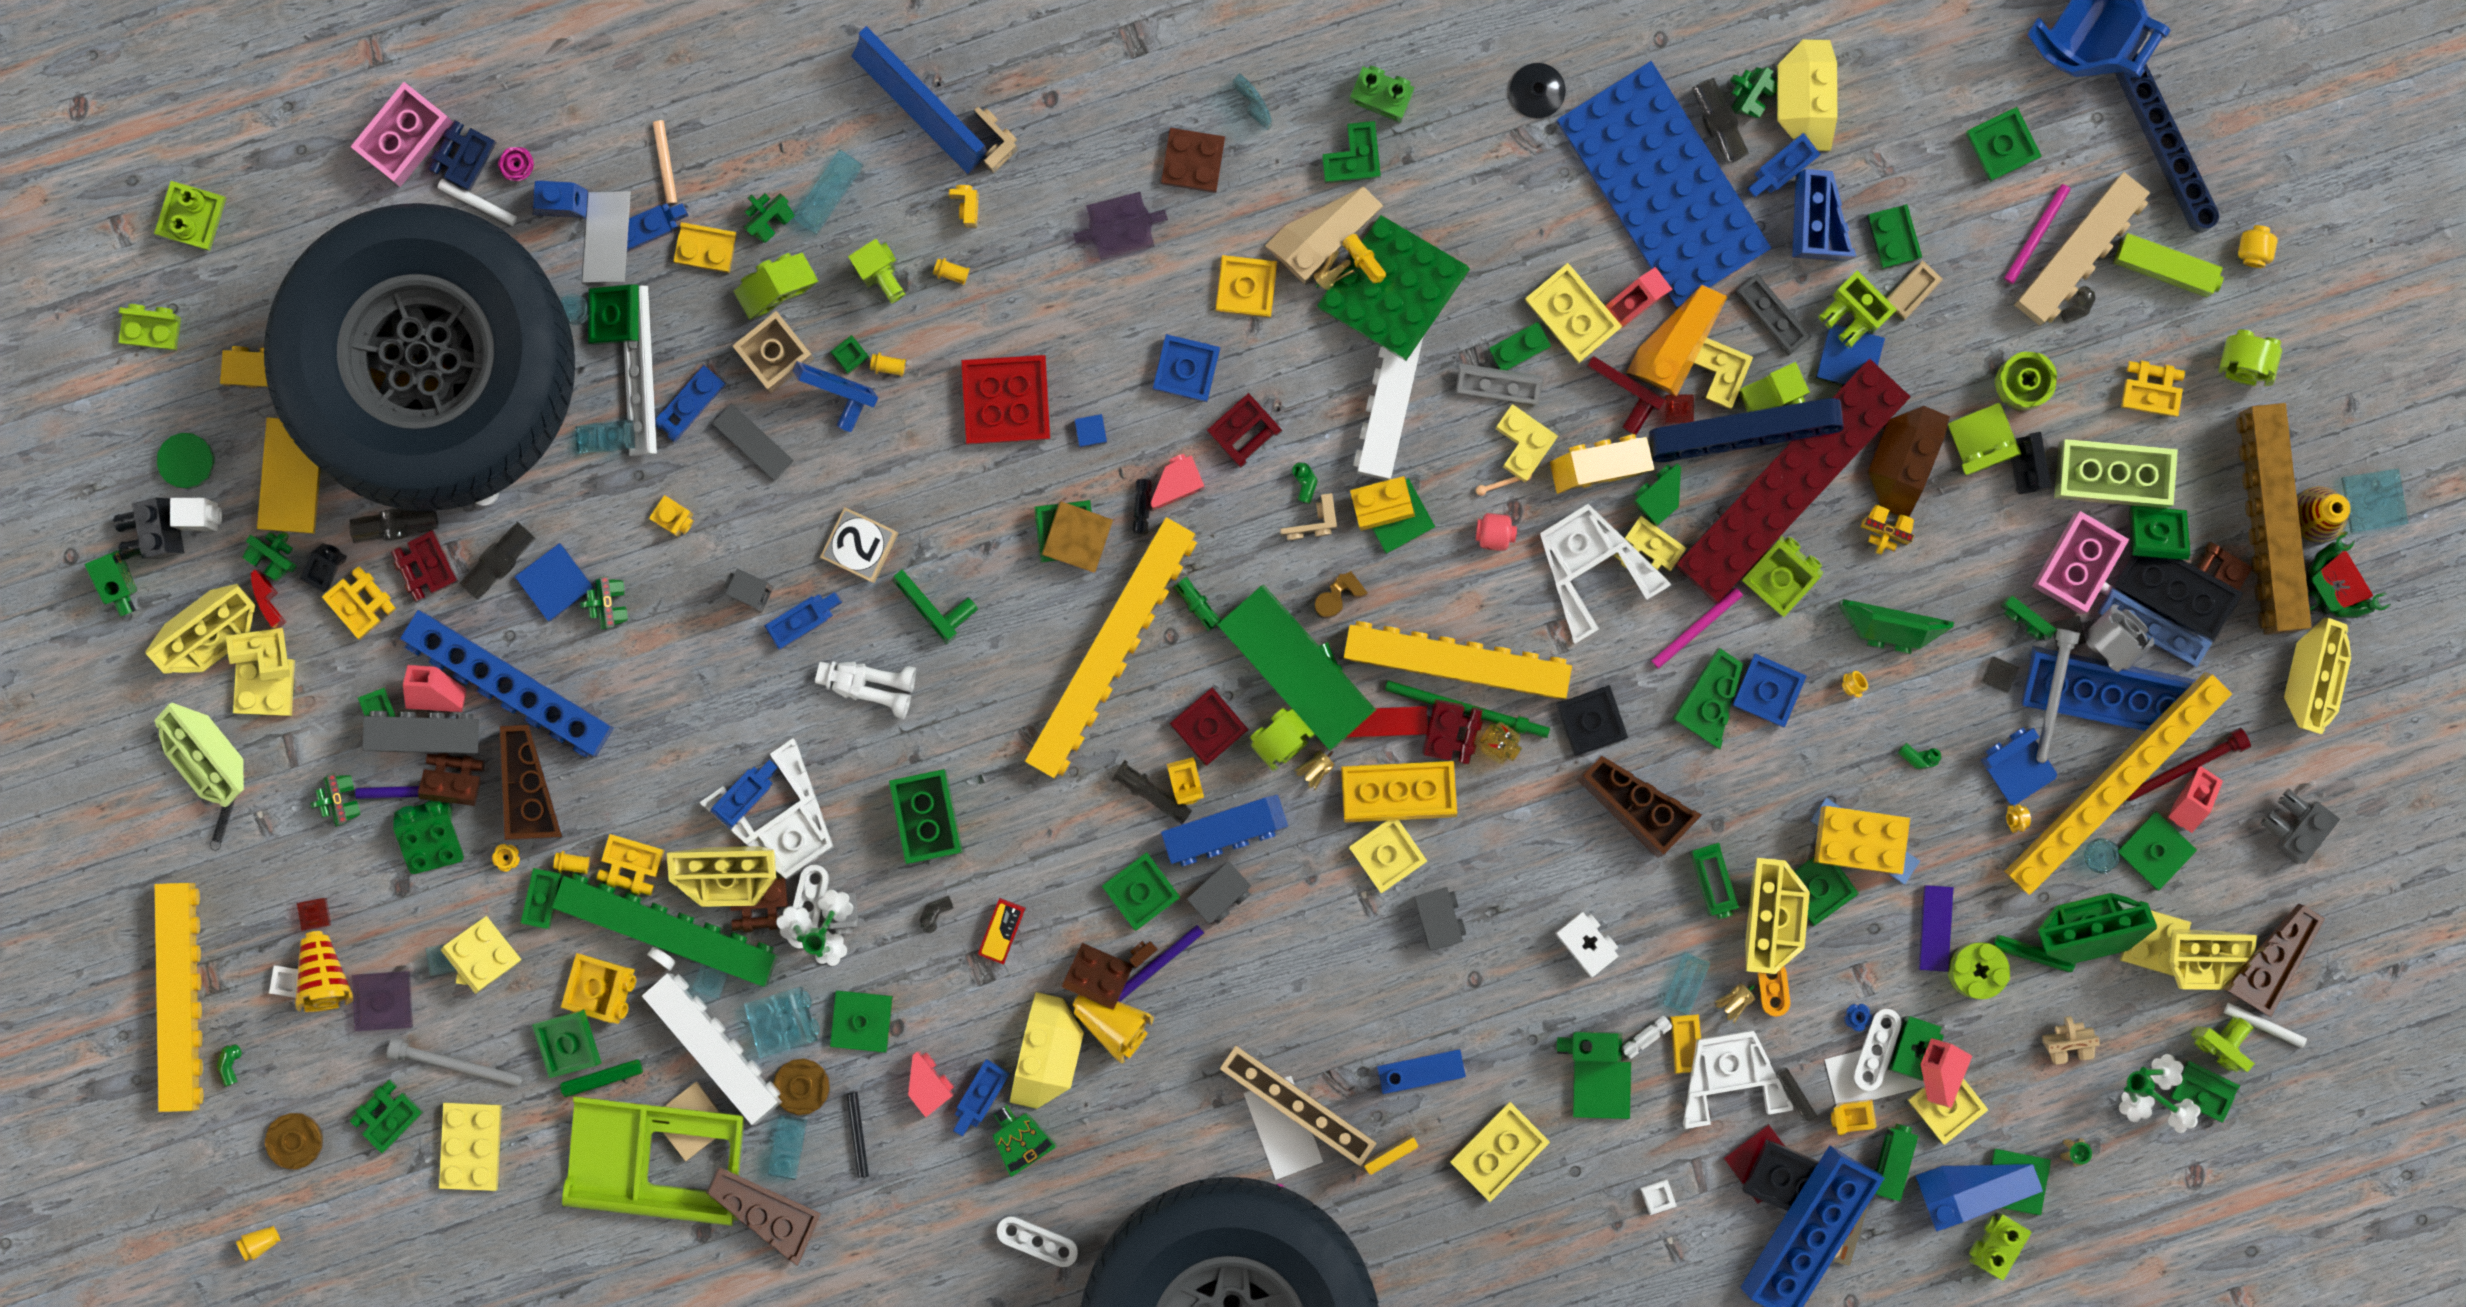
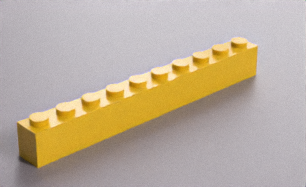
(1111, 647)
(2118, 782)

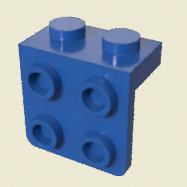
(2016, 767)

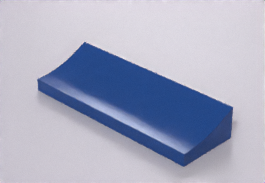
(918, 101)
(2101, 694)
(1812, 1231)

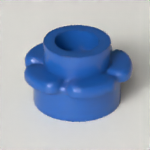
(1851, 1013)

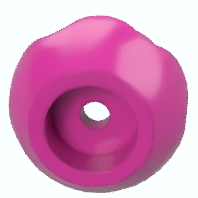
(513, 155)

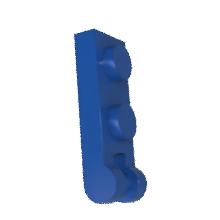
(690, 403)

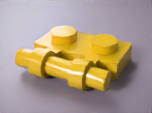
(2152, 397)
(352, 608)
(633, 856)

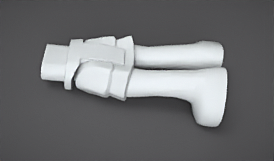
(850, 679)

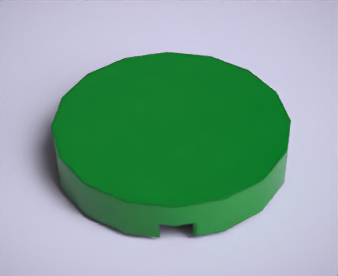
(185, 460)

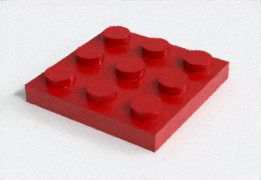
(1005, 399)

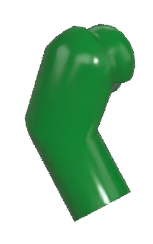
(1307, 480)
(1921, 759)
(225, 1063)

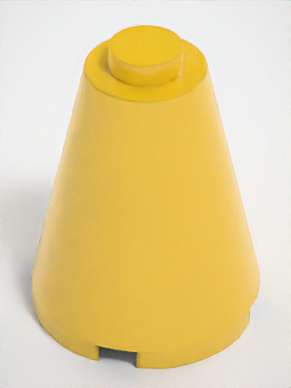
(1118, 1029)

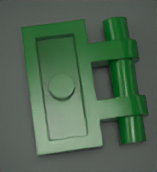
(392, 1122)

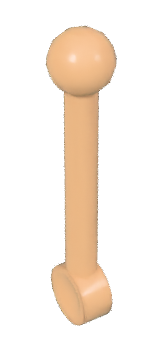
(1481, 489)

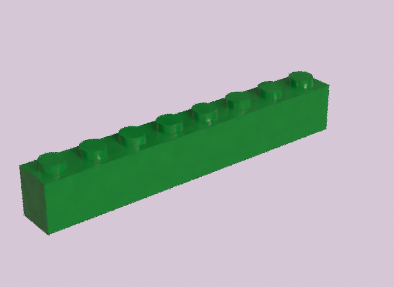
(665, 930)

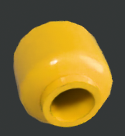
(2257, 247)

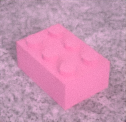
(402, 134)
(2080, 563)

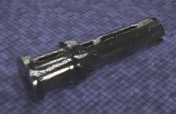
(1140, 785)

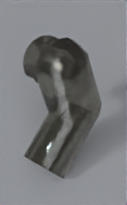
(2085, 301)
(931, 912)

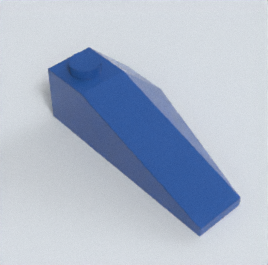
(1970, 1191)

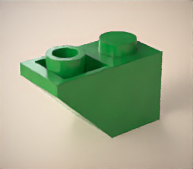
(1662, 497)

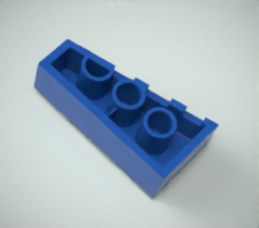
(1224, 829)

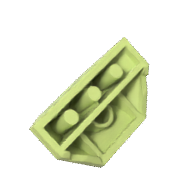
(201, 754)

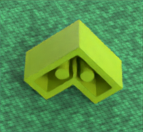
(774, 284)
(1778, 389)

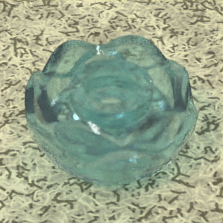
(2108, 849)

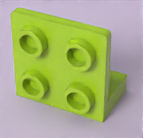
(1984, 439)

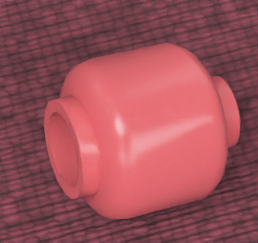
(1495, 532)

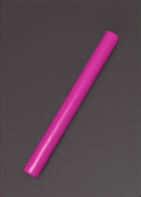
(2037, 234)
(1697, 628)

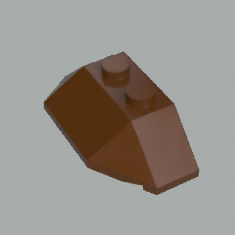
(1906, 458)

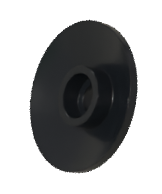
(1537, 104)

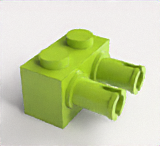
(876, 266)
(1863, 302)
(1999, 1245)

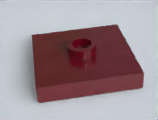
(1209, 726)
(1744, 1156)

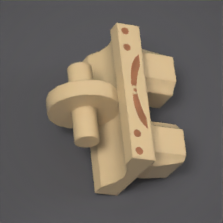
(2071, 1037)

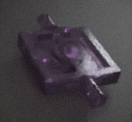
(1120, 226)

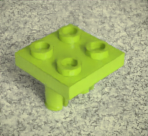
(190, 215)
(2226, 1044)

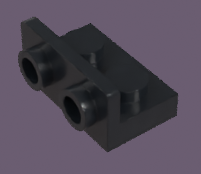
(2031, 467)

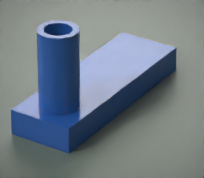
(857, 394)
(1421, 1071)

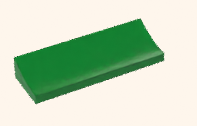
(1296, 667)

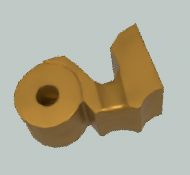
(1330, 604)

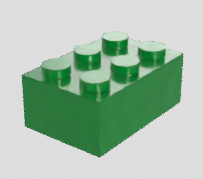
(926, 816)

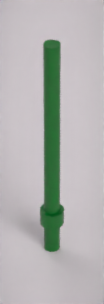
(1520, 724)

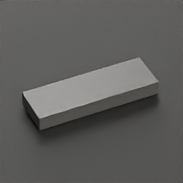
(1499, 384)

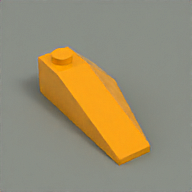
(1674, 346)

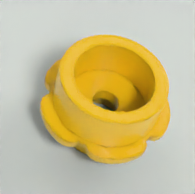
(1854, 684)
(498, 857)

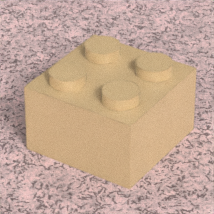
(772, 351)

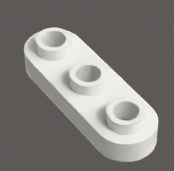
(809, 892)
(1886, 1040)
(1047, 1251)

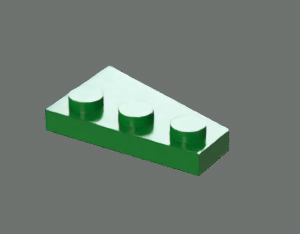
(1710, 698)

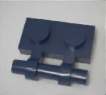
(469, 159)

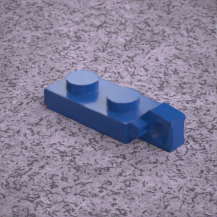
(1784, 165)
(653, 224)
(801, 619)
(744, 795)
(980, 1096)

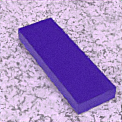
(1936, 928)

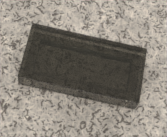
(1796, 1094)

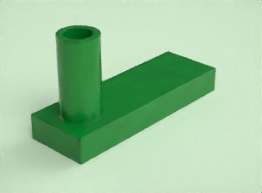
(943, 626)

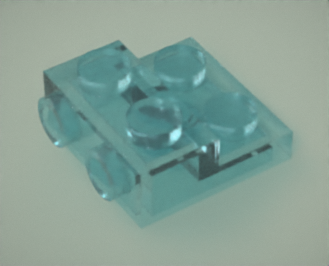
(782, 1021)

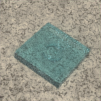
(2375, 500)

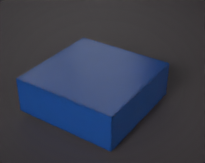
(1090, 430)

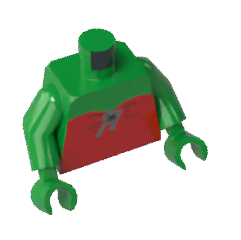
(2338, 585)

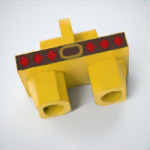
(1876, 523)

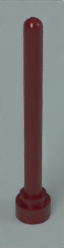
(2235, 742)

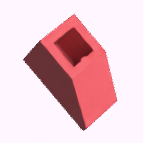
(432, 690)
(1943, 1071)
(926, 1086)

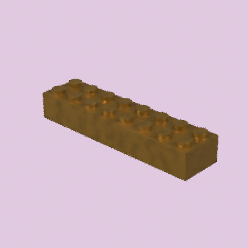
(2273, 519)

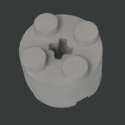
(2119, 638)

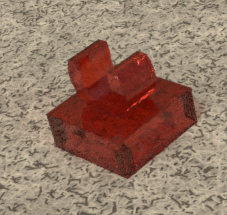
(1679, 408)
(314, 914)

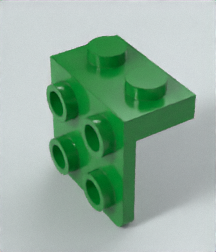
(427, 836)

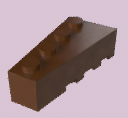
(526, 796)
(1639, 806)

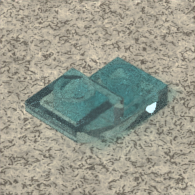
(605, 437)
(787, 1147)

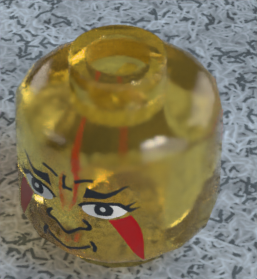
(1500, 743)

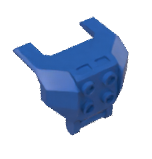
(2099, 37)

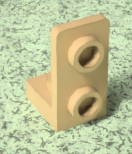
(997, 154)
(1325, 511)

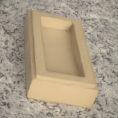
(1914, 290)

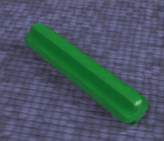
(2030, 953)
(601, 1078)

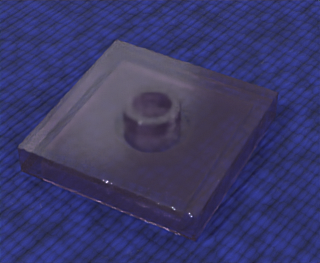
(382, 1001)

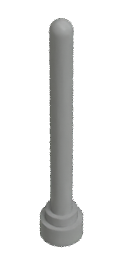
(2066, 642)
(400, 1050)

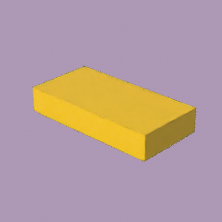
(1684, 1034)

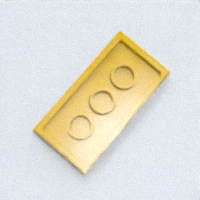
(287, 484)
(1399, 791)

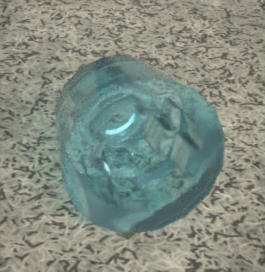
(576, 308)

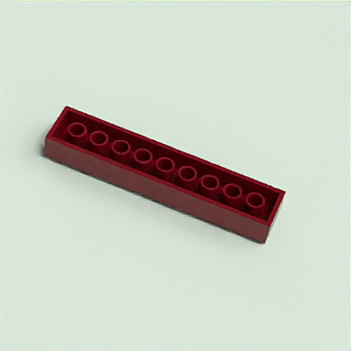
(1790, 485)

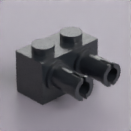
(154, 532)

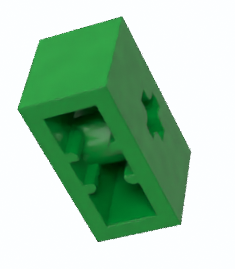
(1911, 1033)

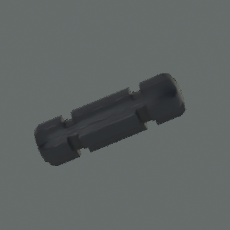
(1142, 506)

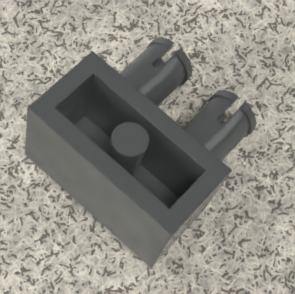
(2306, 833)

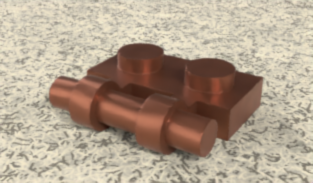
(447, 786)
(774, 897)

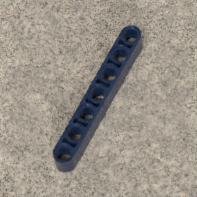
(2167, 157)
(1746, 430)

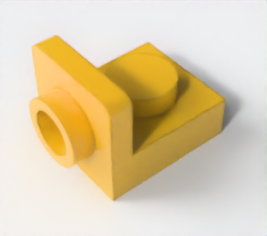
(969, 210)
(672, 516)

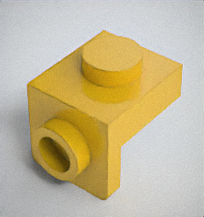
(1185, 781)
(1853, 1116)

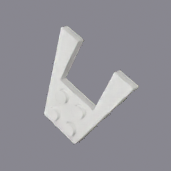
(1579, 545)
(797, 833)

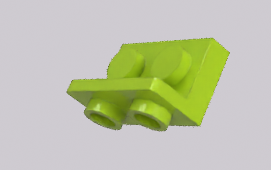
(149, 328)

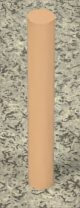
(665, 163)

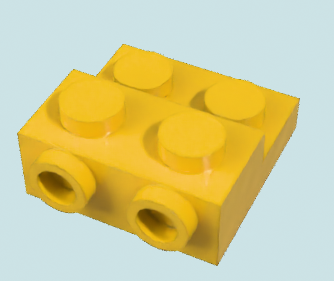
(599, 988)

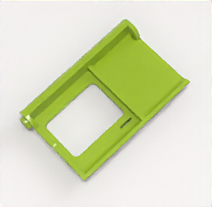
(613, 1158)

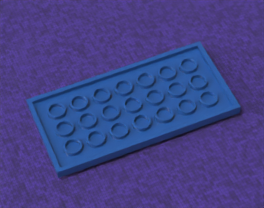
(1663, 183)

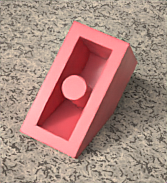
(1638, 297)
(1177, 482)
(2196, 799)

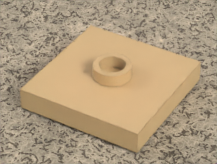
(694, 1099)

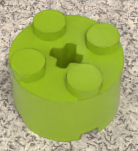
(2250, 358)
(2039, 389)
(1281, 739)
(1994, 976)

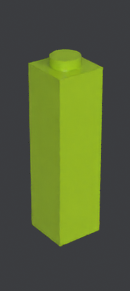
(2168, 265)

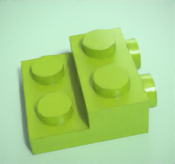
(1783, 575)

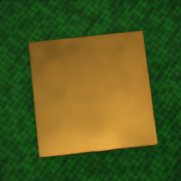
(1077, 537)

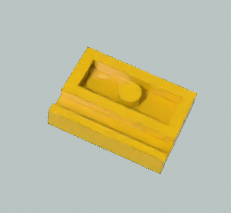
(705, 247)
(1382, 503)

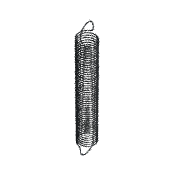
(220, 817)

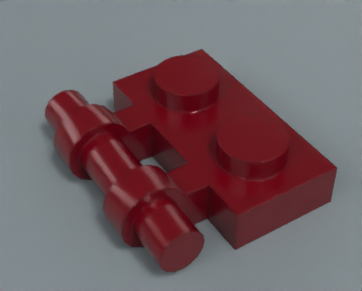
(432, 563)
(1444, 728)

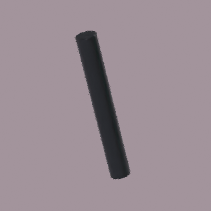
(857, 1134)

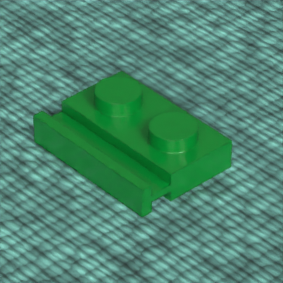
(1894, 236)
(2207, 1090)

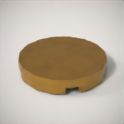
(802, 1086)
(293, 1141)

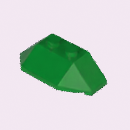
(1892, 627)
(2095, 927)

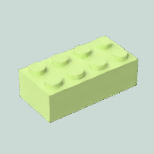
(2115, 473)

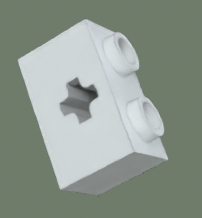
(194, 514)
(1572, 937)

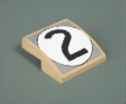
(859, 545)

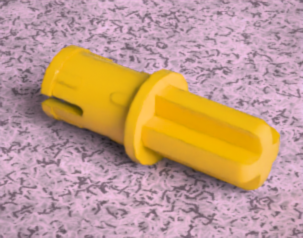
(1364, 258)

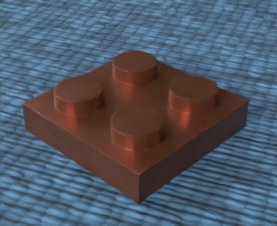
(1193, 160)
(1097, 976)

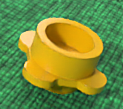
(2018, 818)

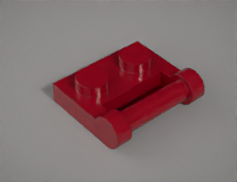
(1237, 423)

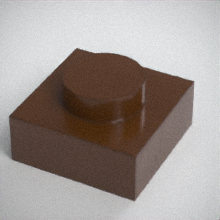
(1142, 952)

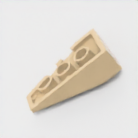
(1312, 238)

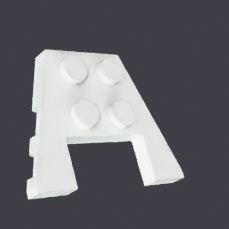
(1728, 1065)

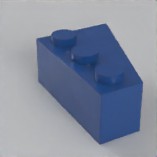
(1818, 218)

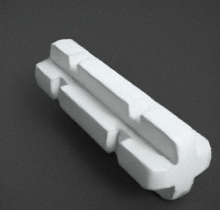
(1646, 1037)

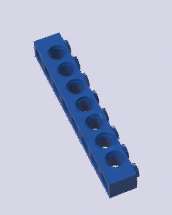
(424, 626)

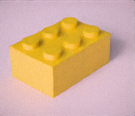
(1861, 840)

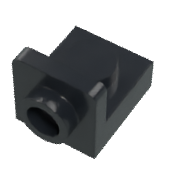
(323, 566)

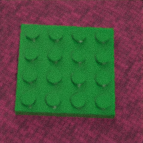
(1408, 298)

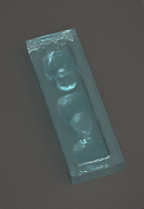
(828, 192)

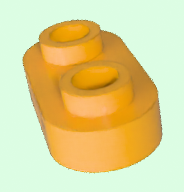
(1772, 988)

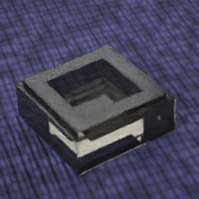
(2071, 624)
(1999, 674)

